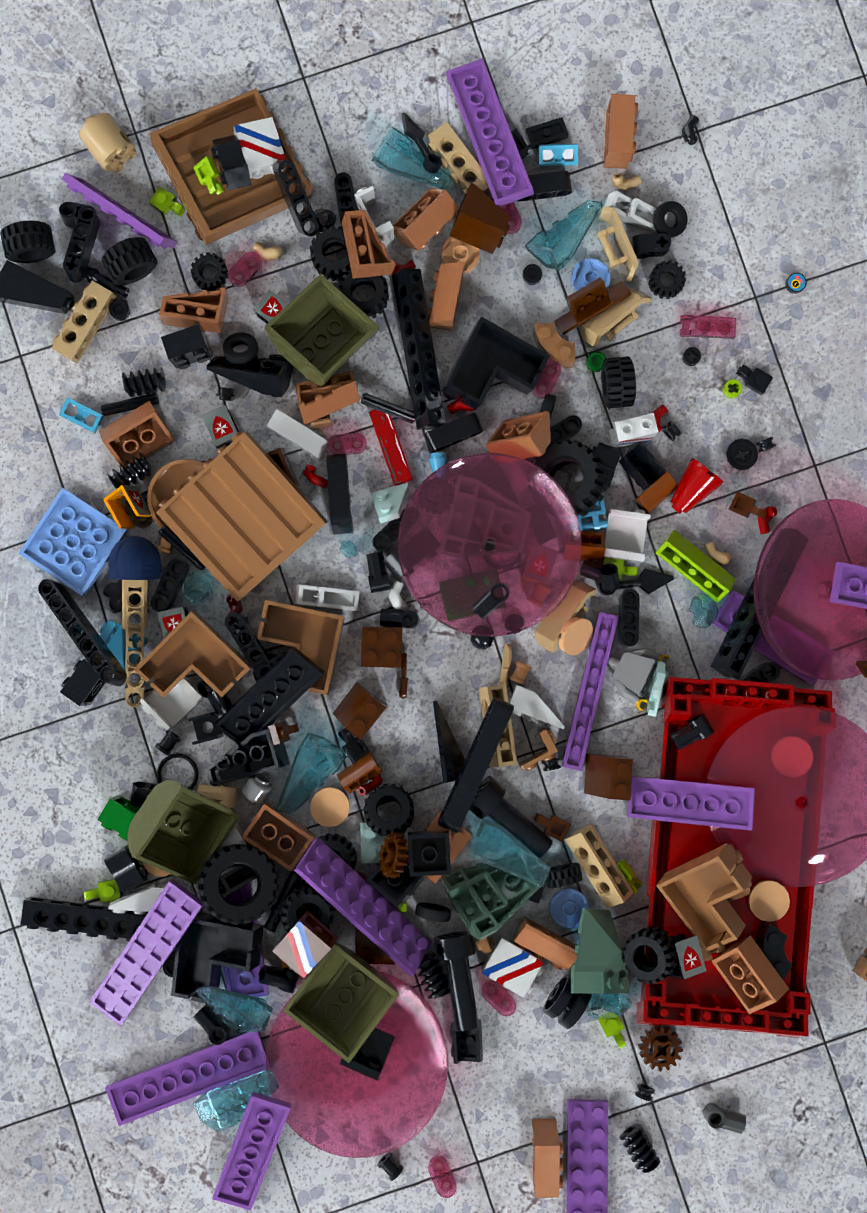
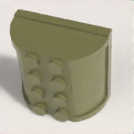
(320, 330)
(179, 830)
(342, 1001)

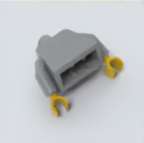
(634, 673)

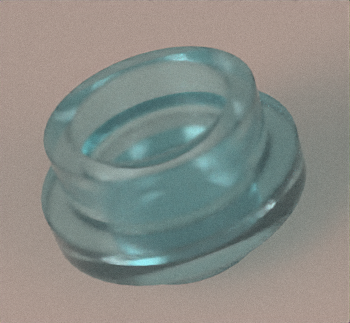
(348, 549)

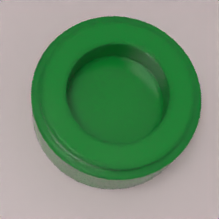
(595, 361)

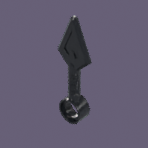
(431, 162)
(647, 581)

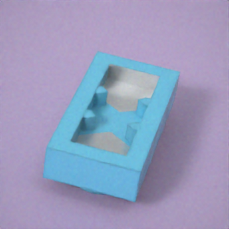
(558, 154)
(81, 415)

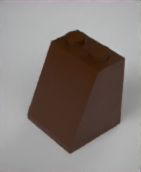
(480, 221)
(359, 710)
(608, 776)

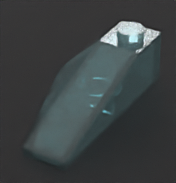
(401, 158)
(561, 242)
(312, 764)
(504, 851)
(608, 1006)
(238, 1010)
(226, 1105)

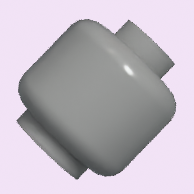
(257, 789)

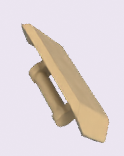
(616, 228)
(602, 323)
(572, 606)

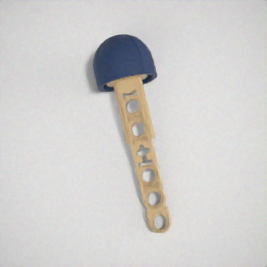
(134, 562)

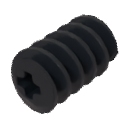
(144, 382)
(131, 472)
(433, 976)
(641, 1148)

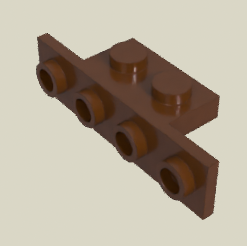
(590, 302)

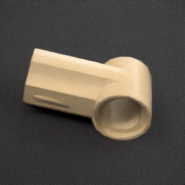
(222, 794)

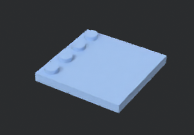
(72, 542)

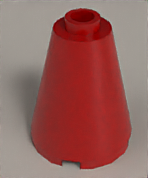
(694, 486)

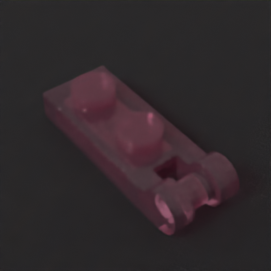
(708, 326)

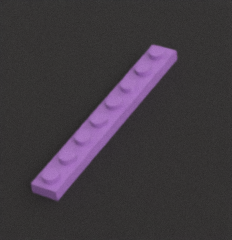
(589, 691)

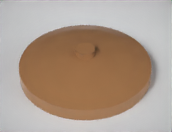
(166, 481)

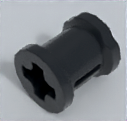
(168, 742)
(390, 1166)

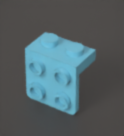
(114, 638)

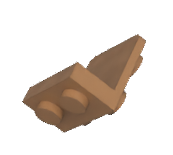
(548, 740)

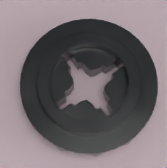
(745, 446)

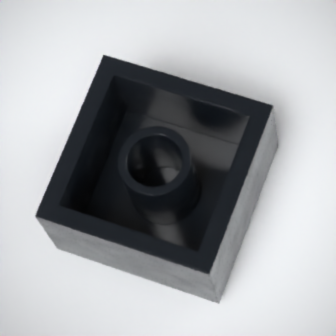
(187, 347)
(82, 685)
(429, 853)
(396, 889)

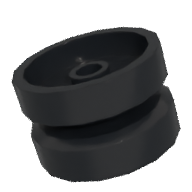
(566, 1005)

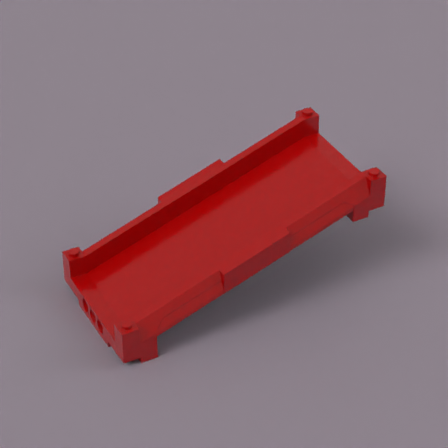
(706, 997)

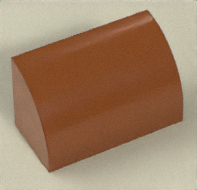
(656, 493)
(592, 546)
(359, 773)

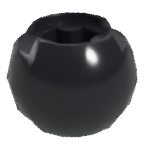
(481, 642)

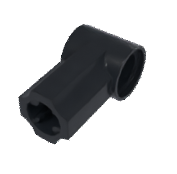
(605, 574)
(377, 576)
(490, 601)
(397, 618)
(219, 703)
(697, 729)
(282, 978)
(209, 1023)

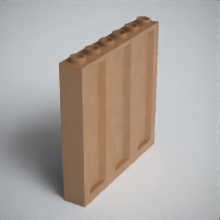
(190, 140)
(241, 515)

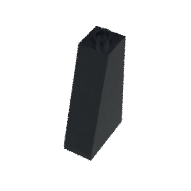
(30, 290)

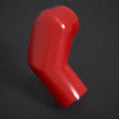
(457, 405)

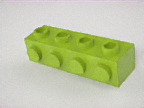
(696, 566)

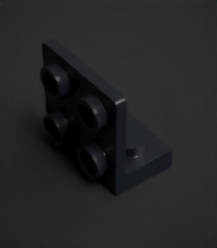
(372, 1054)

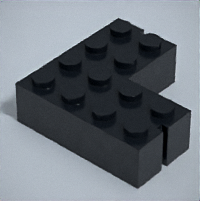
(490, 355)
(207, 948)

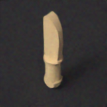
(507, 655)

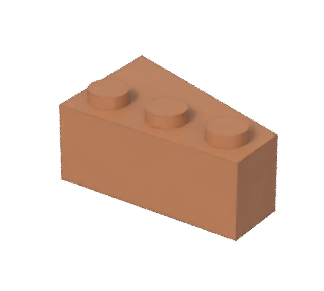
(364, 248)
(201, 308)
(319, 401)
(546, 1158)

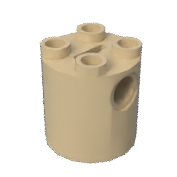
(107, 142)

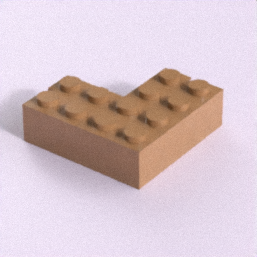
(310, 631)
(196, 647)
(700, 895)

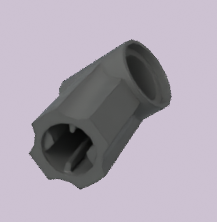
(725, 1119)

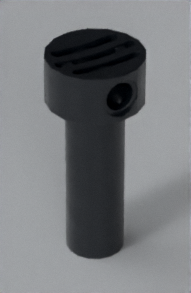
(490, 803)
(455, 950)

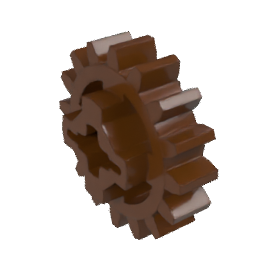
(393, 855)
(665, 1042)

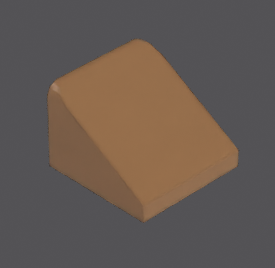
(322, 422)

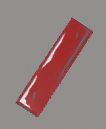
(391, 447)

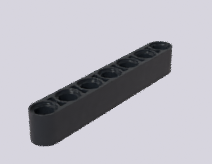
(74, 622)
(475, 765)

